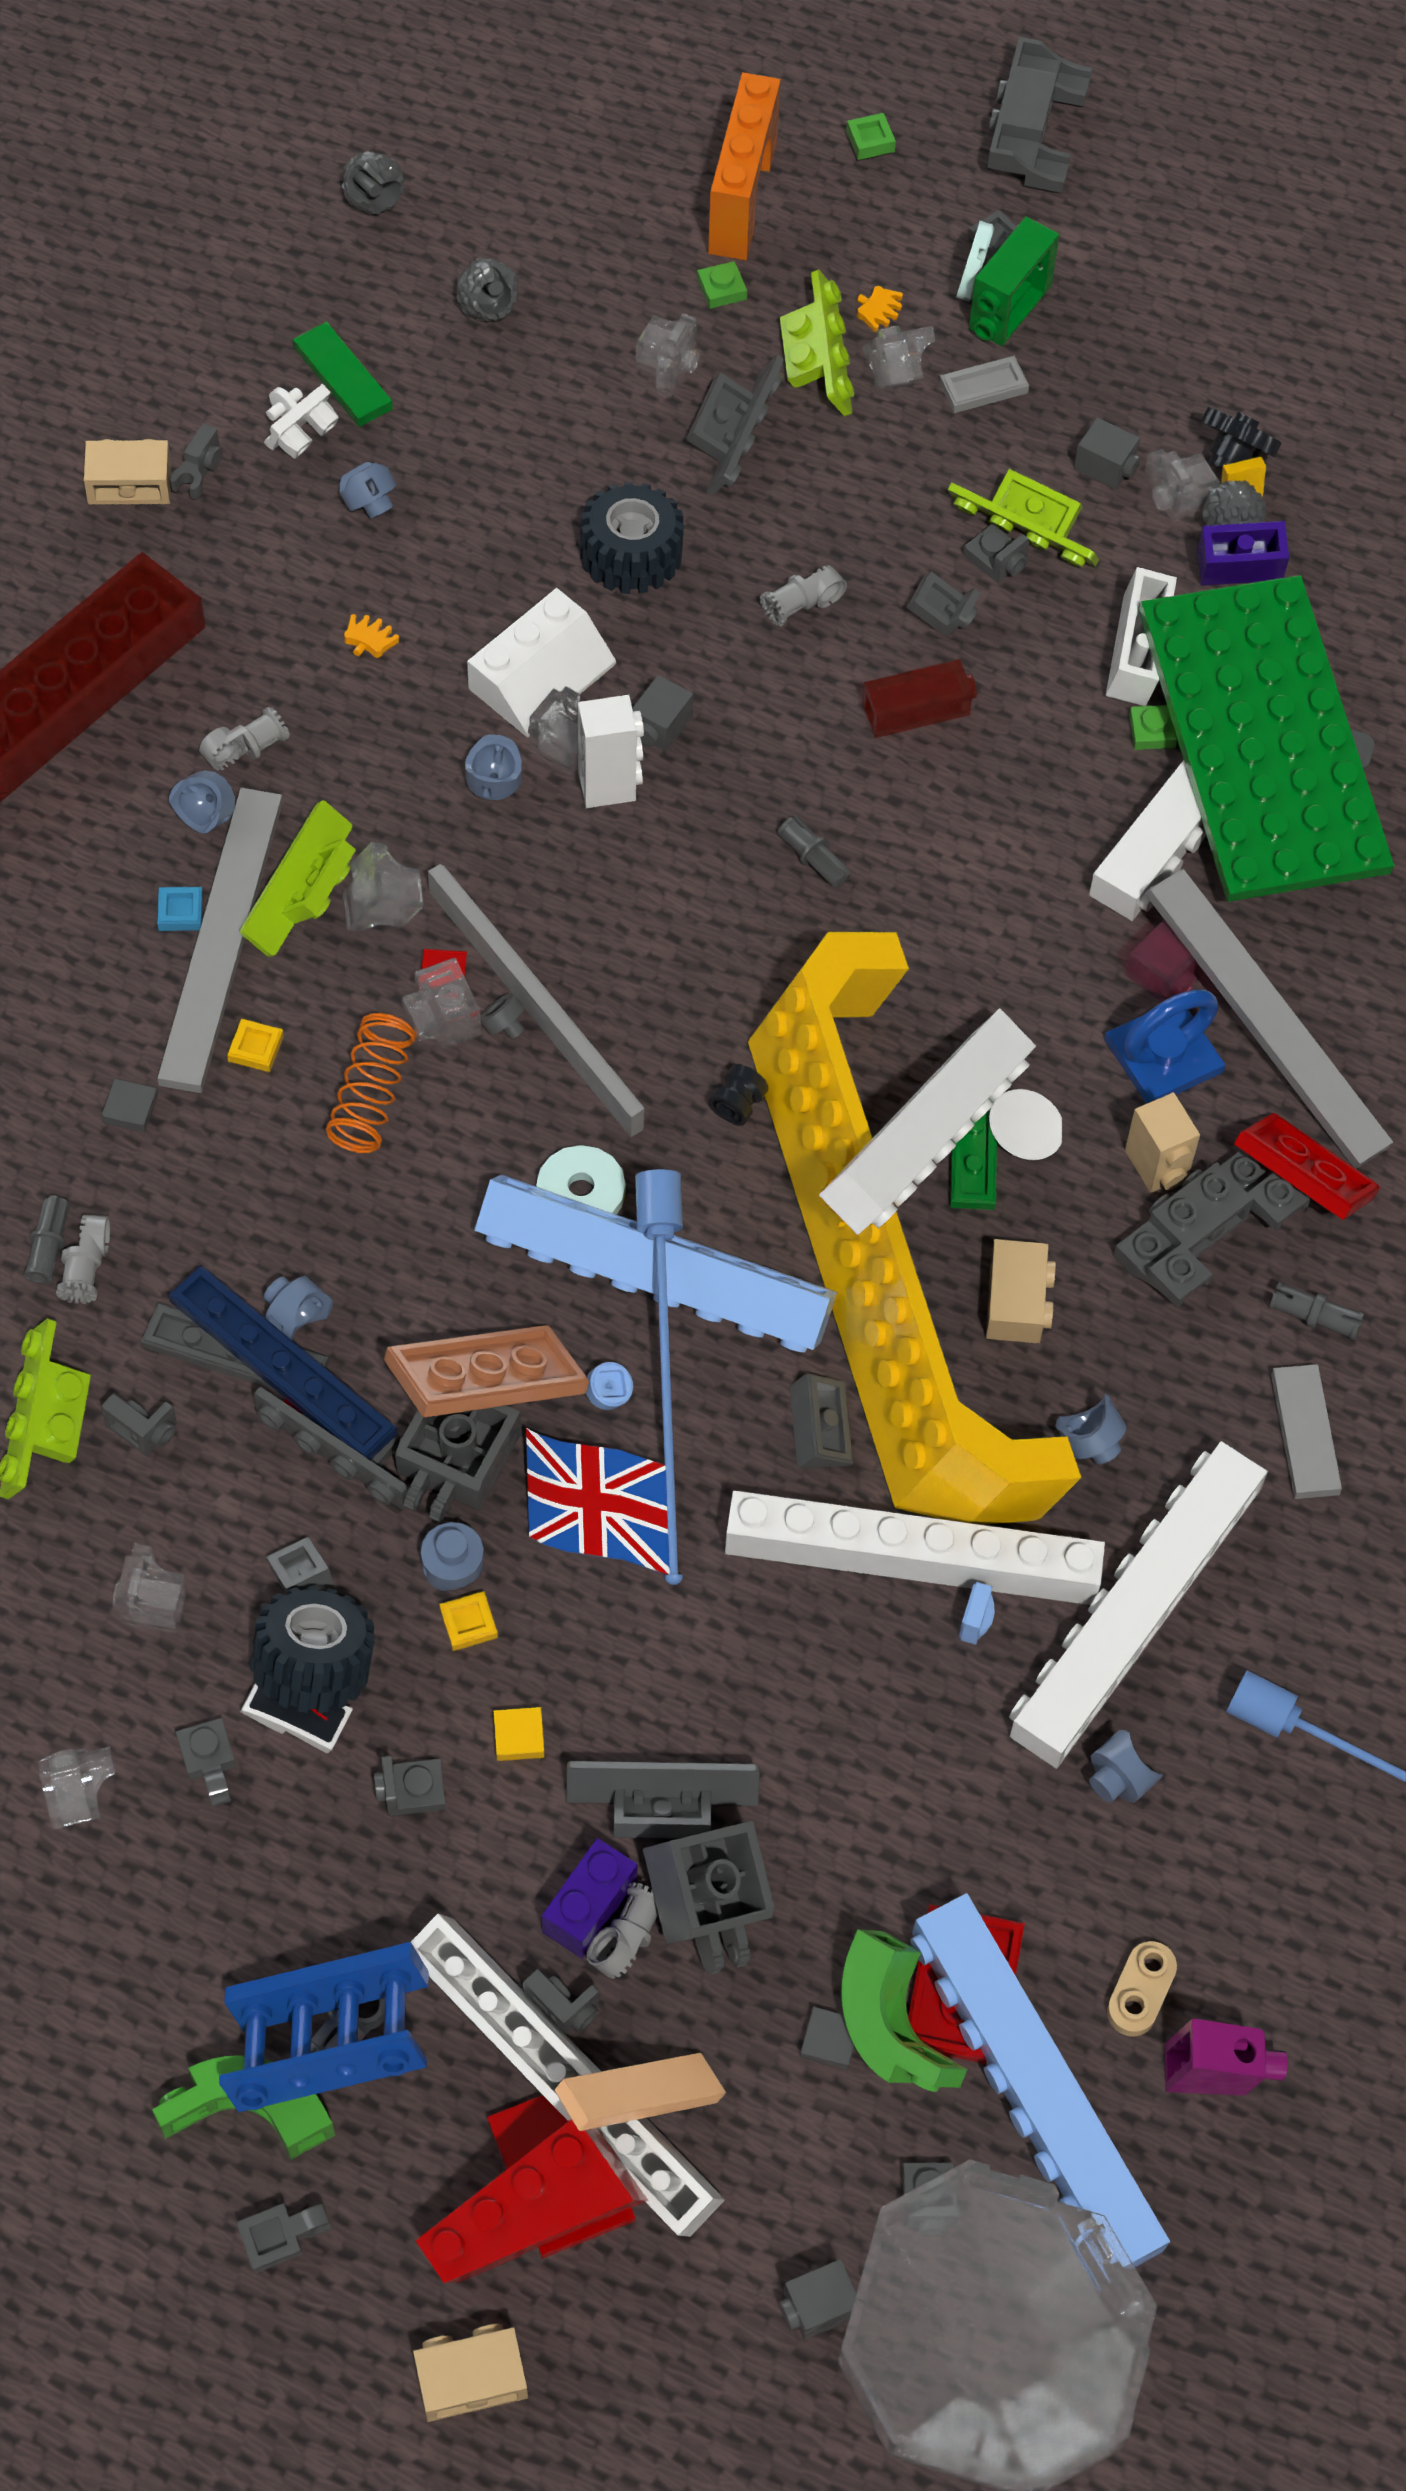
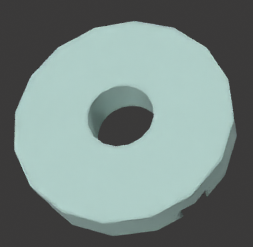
(975, 260)
(585, 1164)

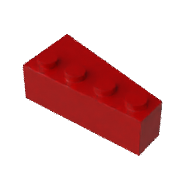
(541, 2198)

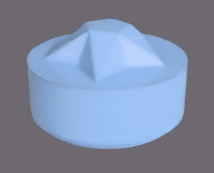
(609, 1386)

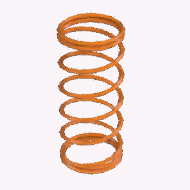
(391, 1021)

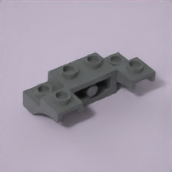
(1027, 99)
(1199, 1216)

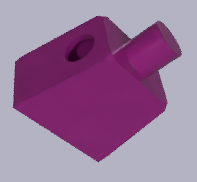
(1220, 2059)

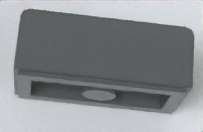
(821, 1422)

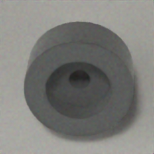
(503, 1016)

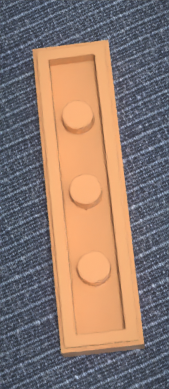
(639, 2091)

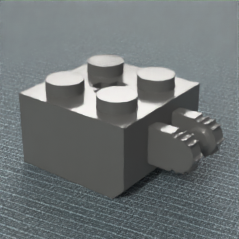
(459, 1471)
(710, 1887)

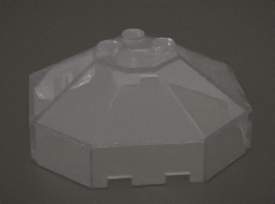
(997, 2331)

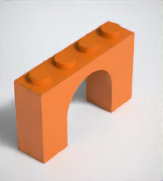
(745, 151)

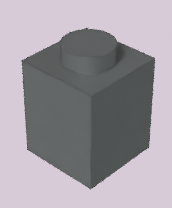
(1108, 454)
(664, 712)
(818, 2300)

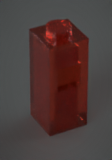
(918, 698)

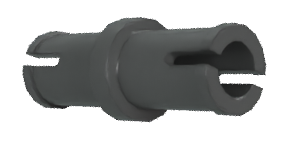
(1317, 1310)

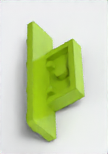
(816, 345)
(1033, 510)
(302, 880)
(46, 1410)

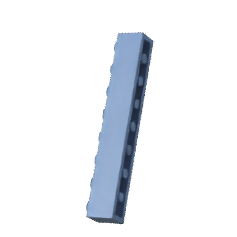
(696, 1274)
(1033, 2075)

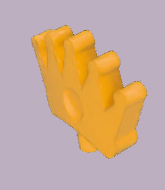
(879, 307)
(369, 637)

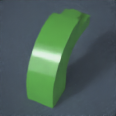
(877, 2016)
(298, 2122)

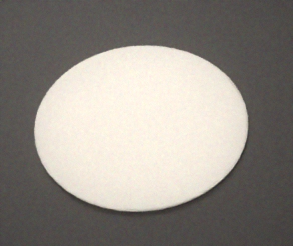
(1026, 1124)

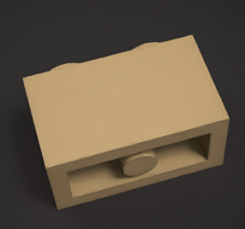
(127, 472)
(1162, 1143)
(1019, 1291)
(470, 2372)

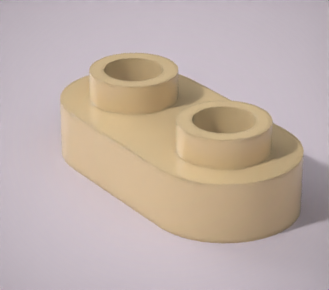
(1143, 1987)

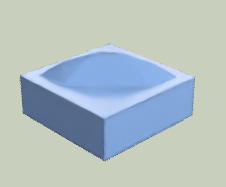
(978, 1613)

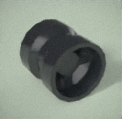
(735, 1099)

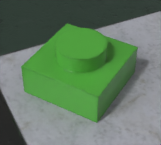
(870, 136)
(722, 284)
(1152, 727)

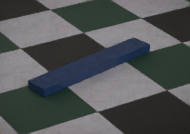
(282, 1363)

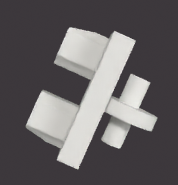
(287, 430)

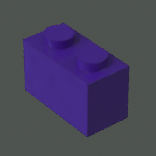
(1242, 553)
(589, 1898)

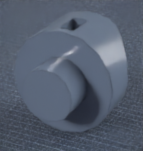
(356, 493)
(491, 771)
(203, 801)
(296, 1304)
(1094, 1432)
(452, 1556)
(1120, 1770)

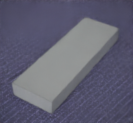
(1306, 1431)

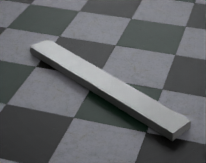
(219, 941)
(536, 1000)
(1269, 1019)

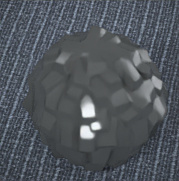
(373, 182)
(487, 290)
(1233, 504)

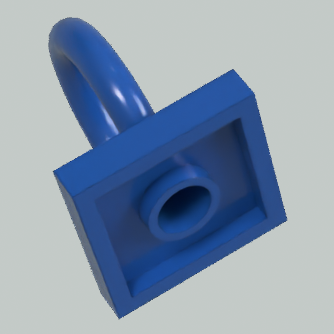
(1168, 1046)

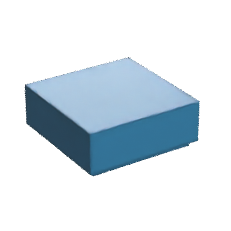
(180, 908)

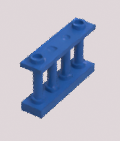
(317, 1990)

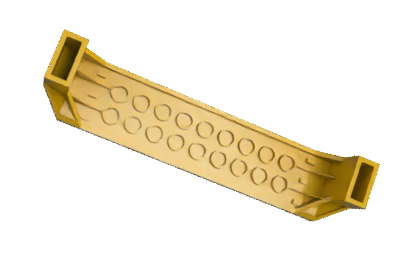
(929, 1444)

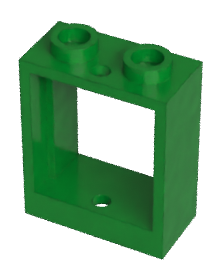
(1013, 281)

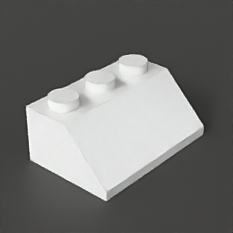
(540, 651)

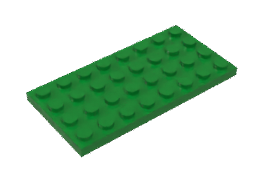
(1265, 738)

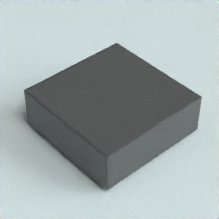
(1001, 232)
(129, 1105)
(827, 2039)

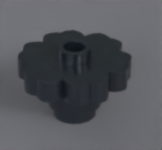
(1237, 438)

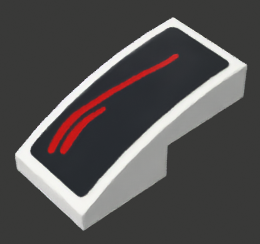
(312, 1727)

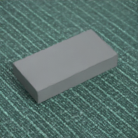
(984, 384)

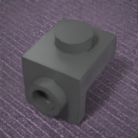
(943, 605)

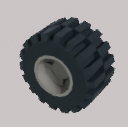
(631, 537)
(312, 1649)

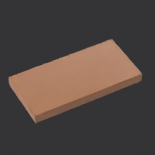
(486, 1370)

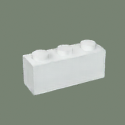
(1132, 666)
(609, 750)

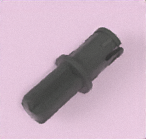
(813, 850)
(47, 1240)

